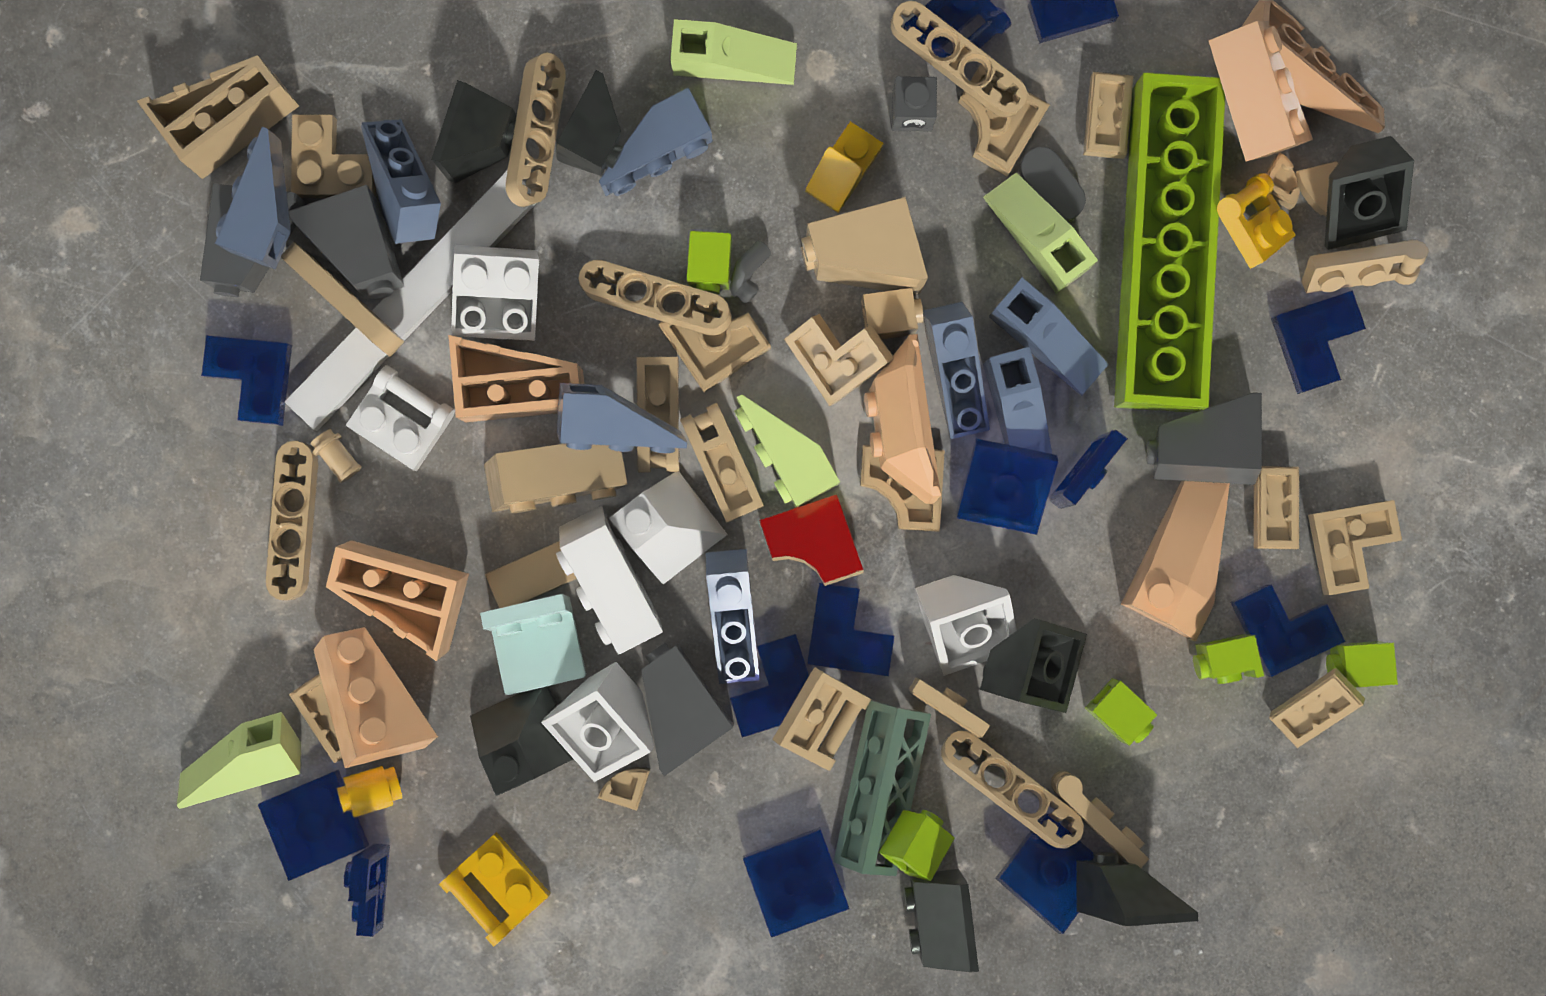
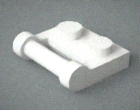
(394, 430)

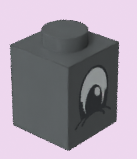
(914, 103)

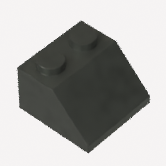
(943, 922)

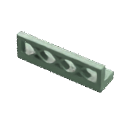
(875, 786)

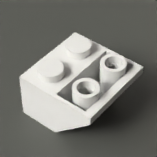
(494, 292)

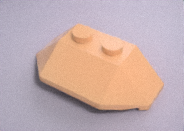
(903, 423)

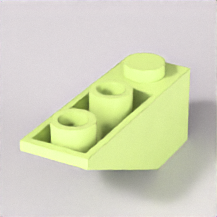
(730, 53)
(1041, 232)
(796, 458)
(244, 759)

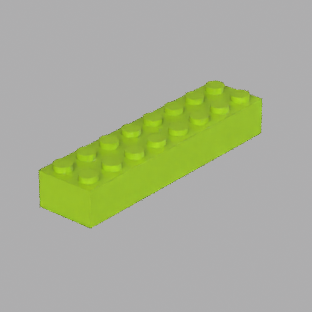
(1170, 243)

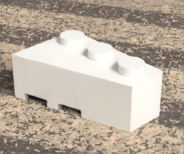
(607, 581)

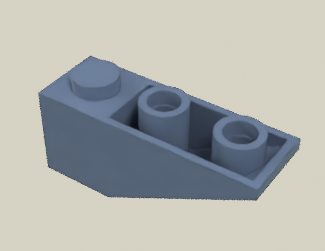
(663, 136)
(401, 182)
(259, 213)
(1050, 335)
(957, 368)
(1018, 400)
(601, 417)
(732, 616)

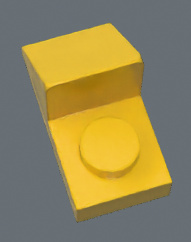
(843, 166)

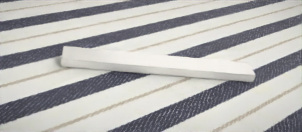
(405, 308)

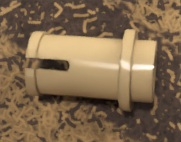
(335, 455)

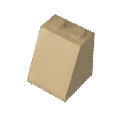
(867, 249)

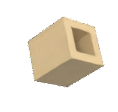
(892, 312)

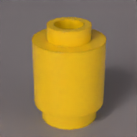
(369, 791)

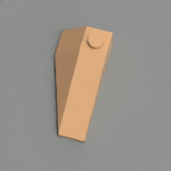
(1315, 74)
(1183, 560)

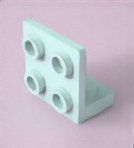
(535, 643)

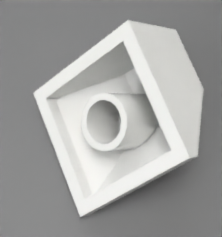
(668, 526)
(964, 620)
(603, 723)

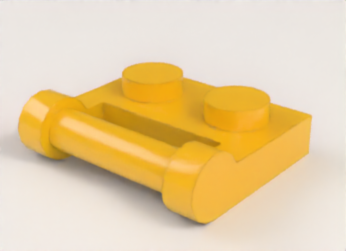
(1262, 232)
(505, 879)

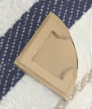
(1285, 181)
(626, 787)

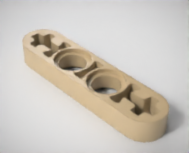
(963, 52)
(541, 132)
(657, 291)
(342, 299)
(284, 520)
(1015, 783)

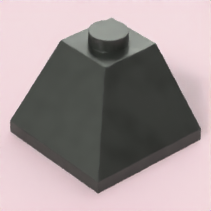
(592, 131)
(473, 133)
(1369, 193)
(1035, 665)
(514, 741)
(1126, 894)

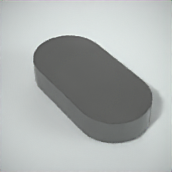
(1053, 181)

